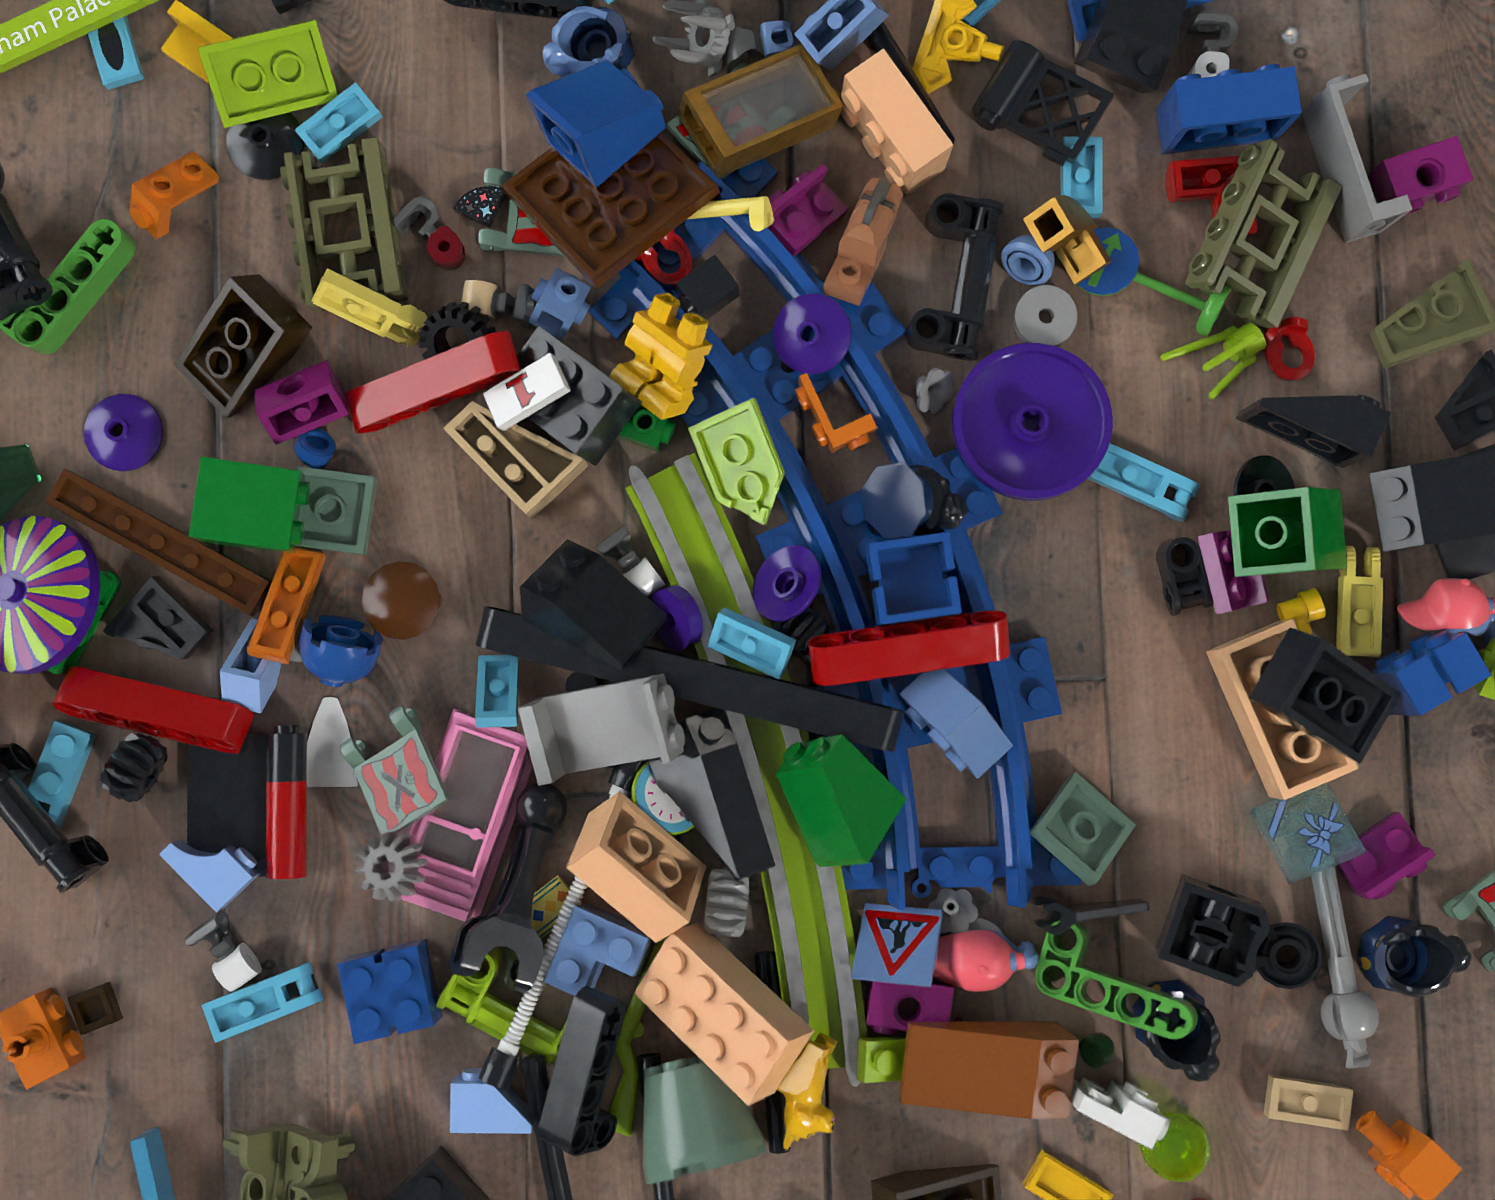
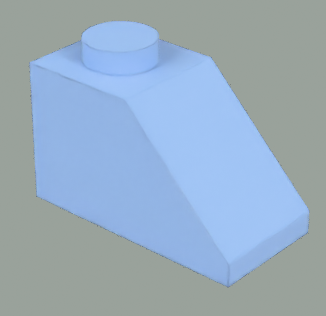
(247, 678)
(484, 1108)

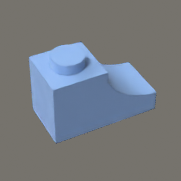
(213, 876)

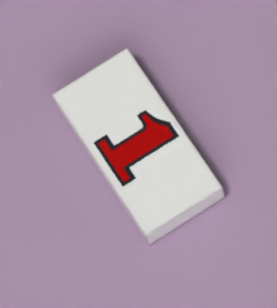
(526, 392)

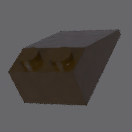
(241, 342)
(950, 1183)

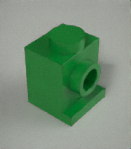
(651, 438)

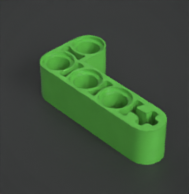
(68, 282)
(1116, 989)

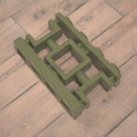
(373, 221)
(1289, 243)

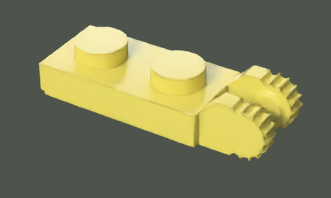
(369, 308)
(1360, 606)

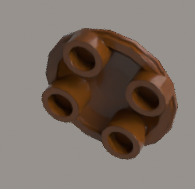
(401, 600)

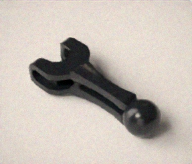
(509, 916)

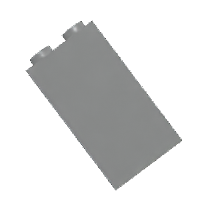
(1341, 161)
(601, 727)

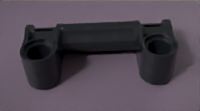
(18, 267)
(972, 276)
(66, 859)

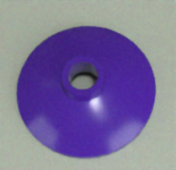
(830, 339)
(140, 435)
(786, 583)

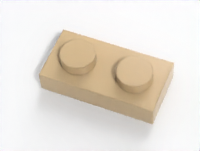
(1308, 1102)

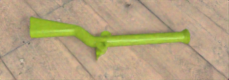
(625, 1098)

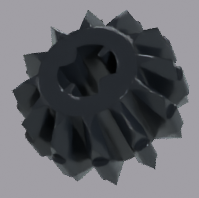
(802, 629)
(134, 767)

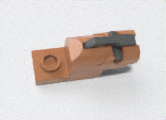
(863, 241)

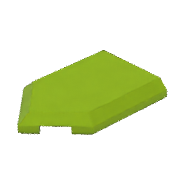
(740, 459)

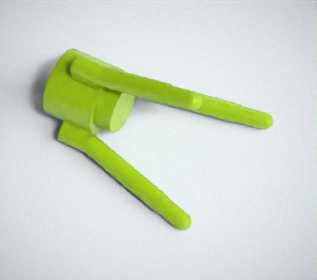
(1239, 346)

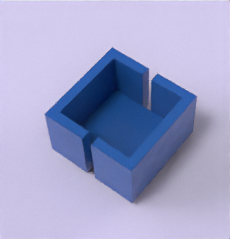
(912, 579)
(1427, 668)
(389, 993)

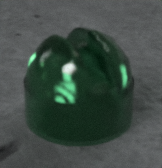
(1096, 1049)

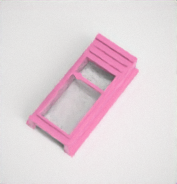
(469, 833)

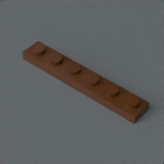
(159, 542)

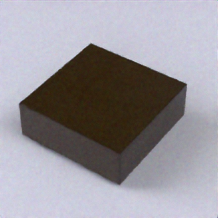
(95, 1008)

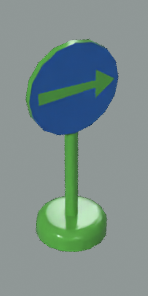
(1124, 270)

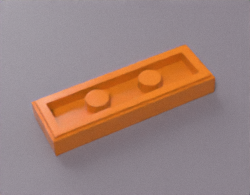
(286, 605)

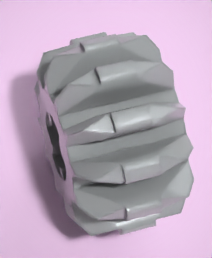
(376, 869)
(725, 904)

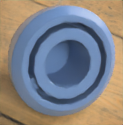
(1026, 261)

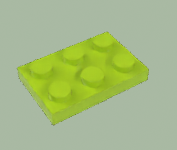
(268, 73)

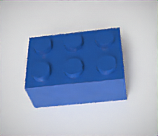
(1228, 109)

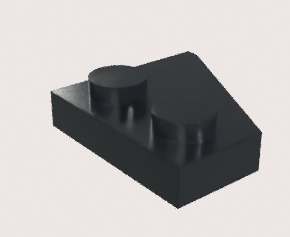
(1471, 408)
(160, 621)

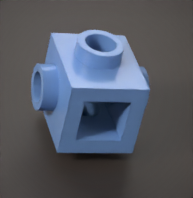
(559, 303)

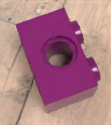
(1439, 163)
(301, 402)
(883, 1000)

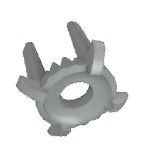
(692, 48)

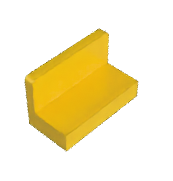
(188, 36)

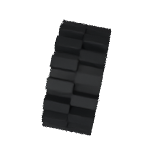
(452, 316)

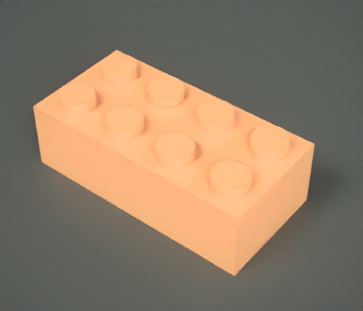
(1282, 754)
(723, 1013)

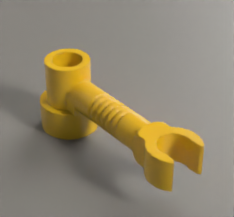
(1302, 609)

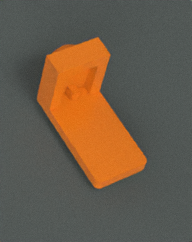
(167, 188)
(853, 434)

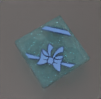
(1307, 832)

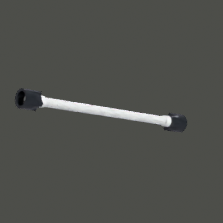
(503, 1060)

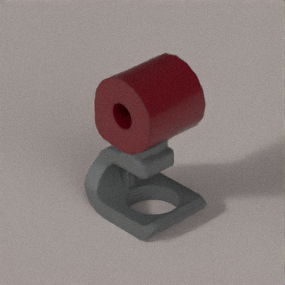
(442, 242)

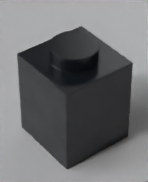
(707, 289)

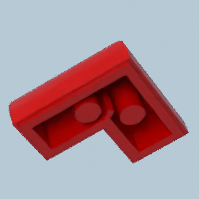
(1201, 181)

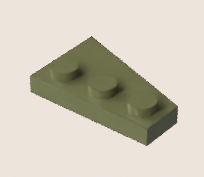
(1439, 318)

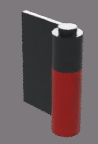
(252, 801)

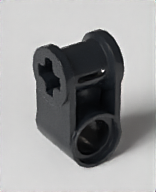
(1184, 578)

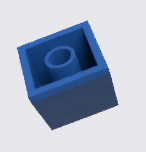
(597, 118)

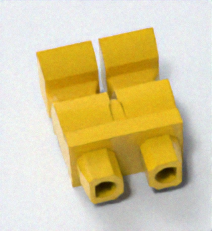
(666, 357)

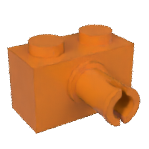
(39, 1038)
(1407, 1157)

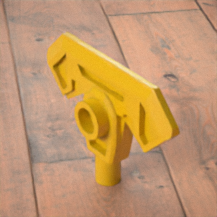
(950, 39)

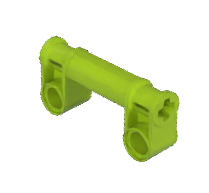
(472, 1000)

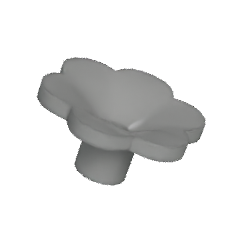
(934, 390)
(961, 916)

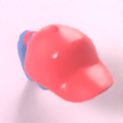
(1452, 606)
(981, 959)

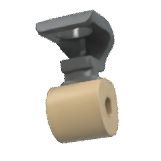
(492, 302)

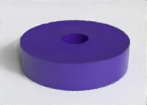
(683, 617)

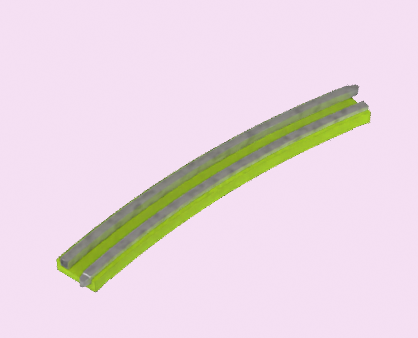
(803, 900)

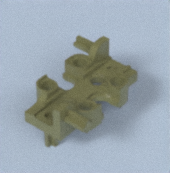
(289, 1162)

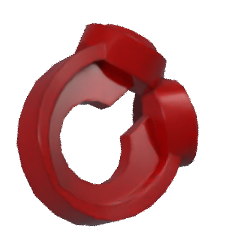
(650, 260)
(1295, 329)

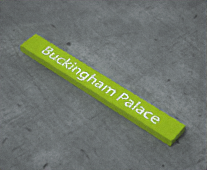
(56, 25)

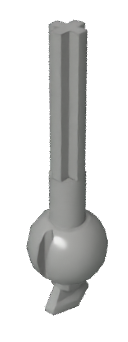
(1346, 1012)

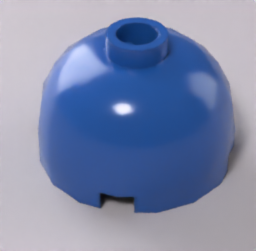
(338, 649)

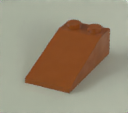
(990, 1067)

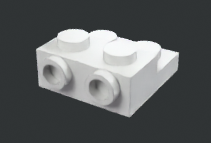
(1122, 1109)

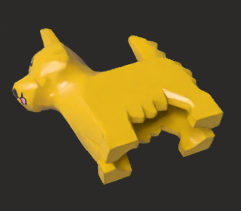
(803, 1091)

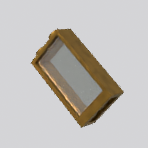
(759, 109)

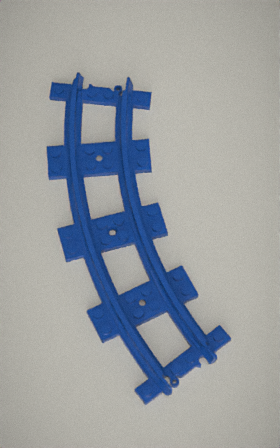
(837, 533)

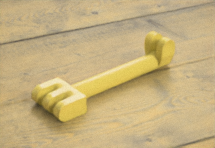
(757, 207)

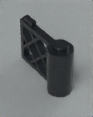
(1013, 88)

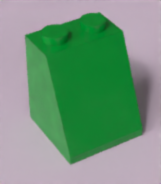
(248, 505)
(1287, 531)
(838, 800)

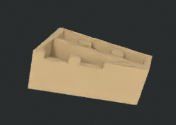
(517, 460)

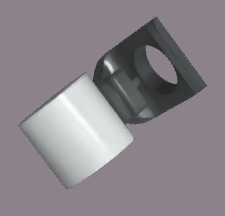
(1213, 57)
(635, 569)
(234, 963)

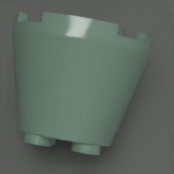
(693, 1122)

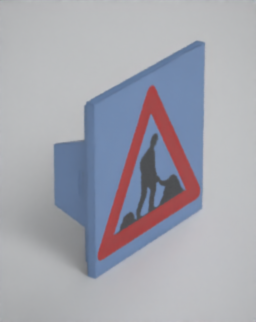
(897, 945)

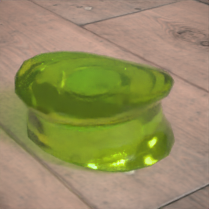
(1182, 1150)

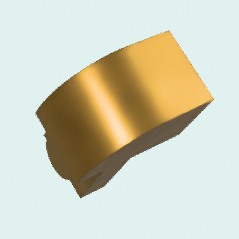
(1069, 231)

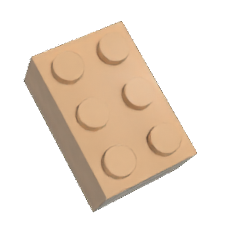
(894, 123)
(637, 867)

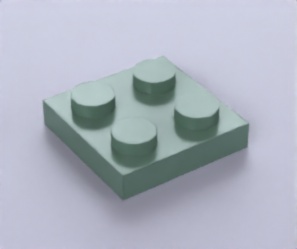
(338, 511)
(1082, 829)

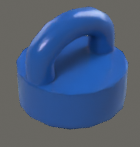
(314, 448)

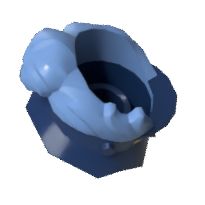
(588, 38)

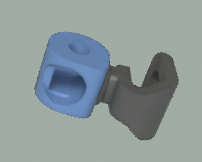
(770, 40)

